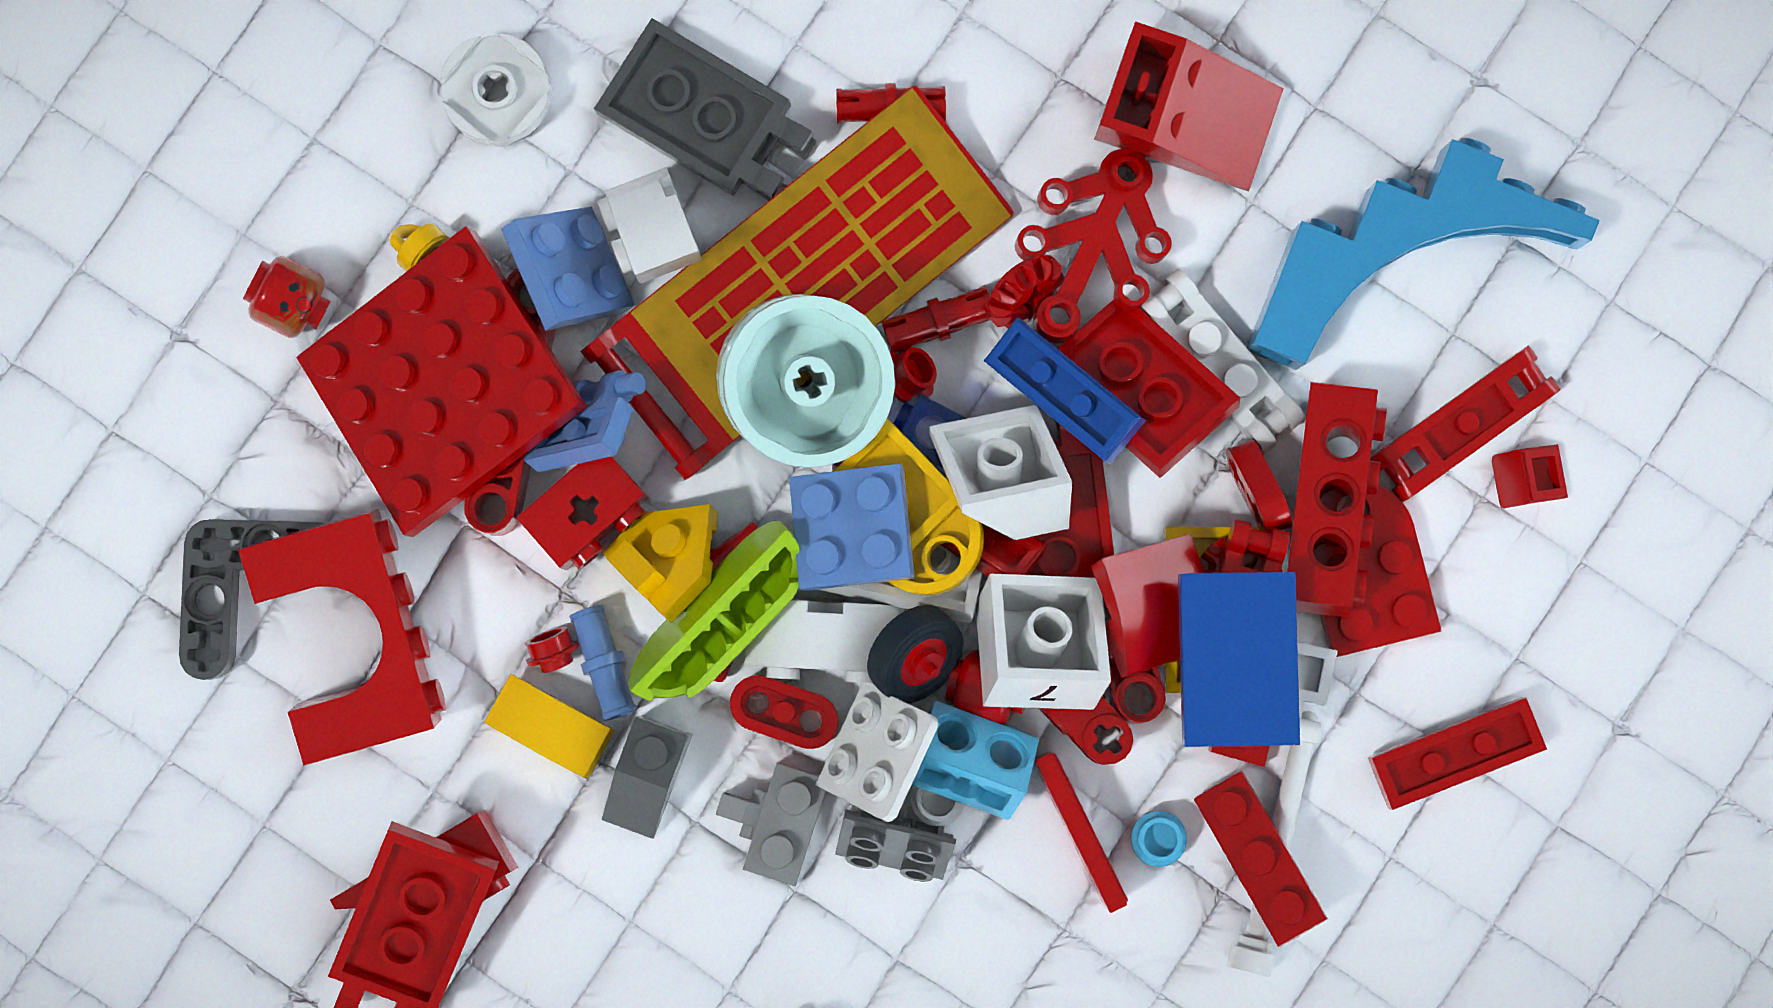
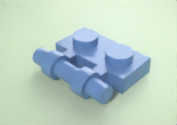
(594, 431)

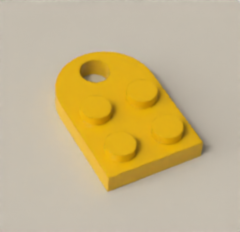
(931, 510)

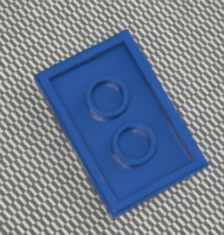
(1238, 659)

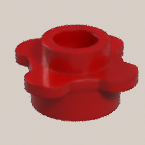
(913, 374)

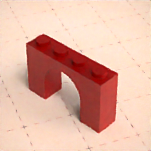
(358, 559)

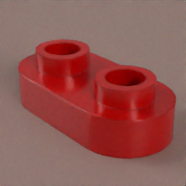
(784, 712)

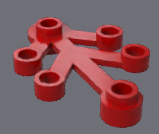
(1097, 235)

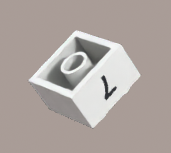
(1042, 642)

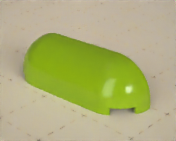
(723, 619)

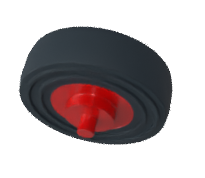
(915, 654)

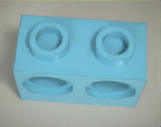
(970, 768)

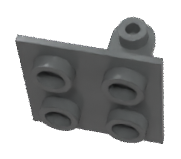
(916, 852)

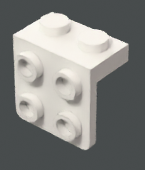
(878, 753)

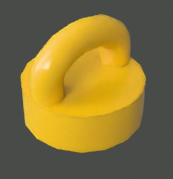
(419, 242)

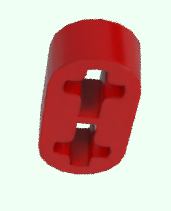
(1258, 487)

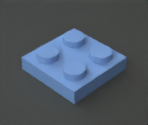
(567, 267)
(851, 527)

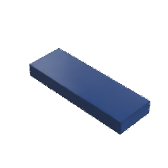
(1064, 391)

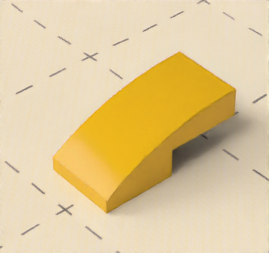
(549, 726)

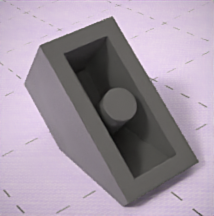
(645, 776)

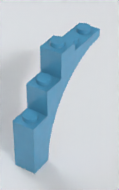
(1458, 202)

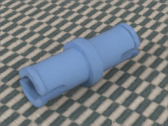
(603, 662)

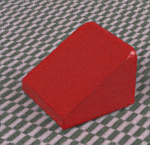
(1529, 476)

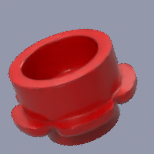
(551, 649)

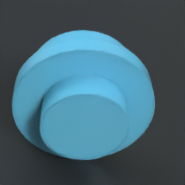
(1158, 838)

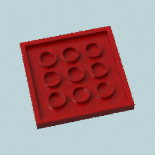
(440, 382)

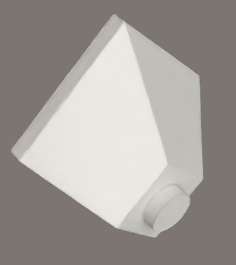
(1006, 471)

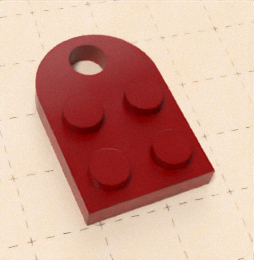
(1397, 588)

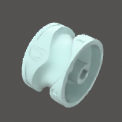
(848, 386)

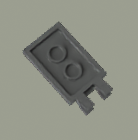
(702, 112)

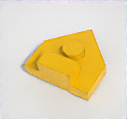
(667, 556)

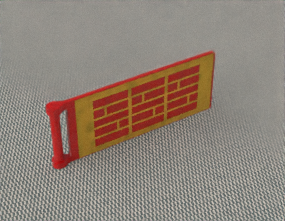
(853, 228)

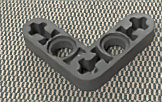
(224, 573)

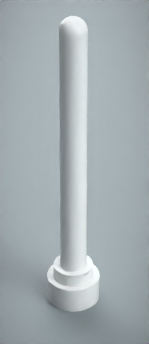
(1253, 949)

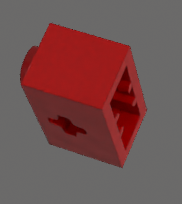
(553, 513)

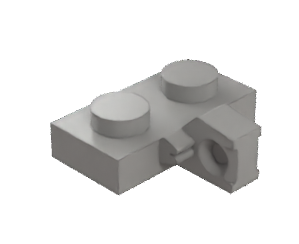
(777, 822)

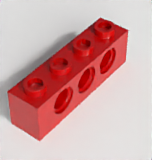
(1331, 414)

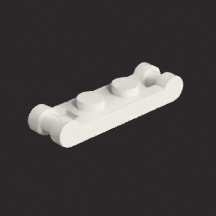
(1227, 357)

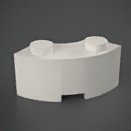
(650, 226)
(820, 638)

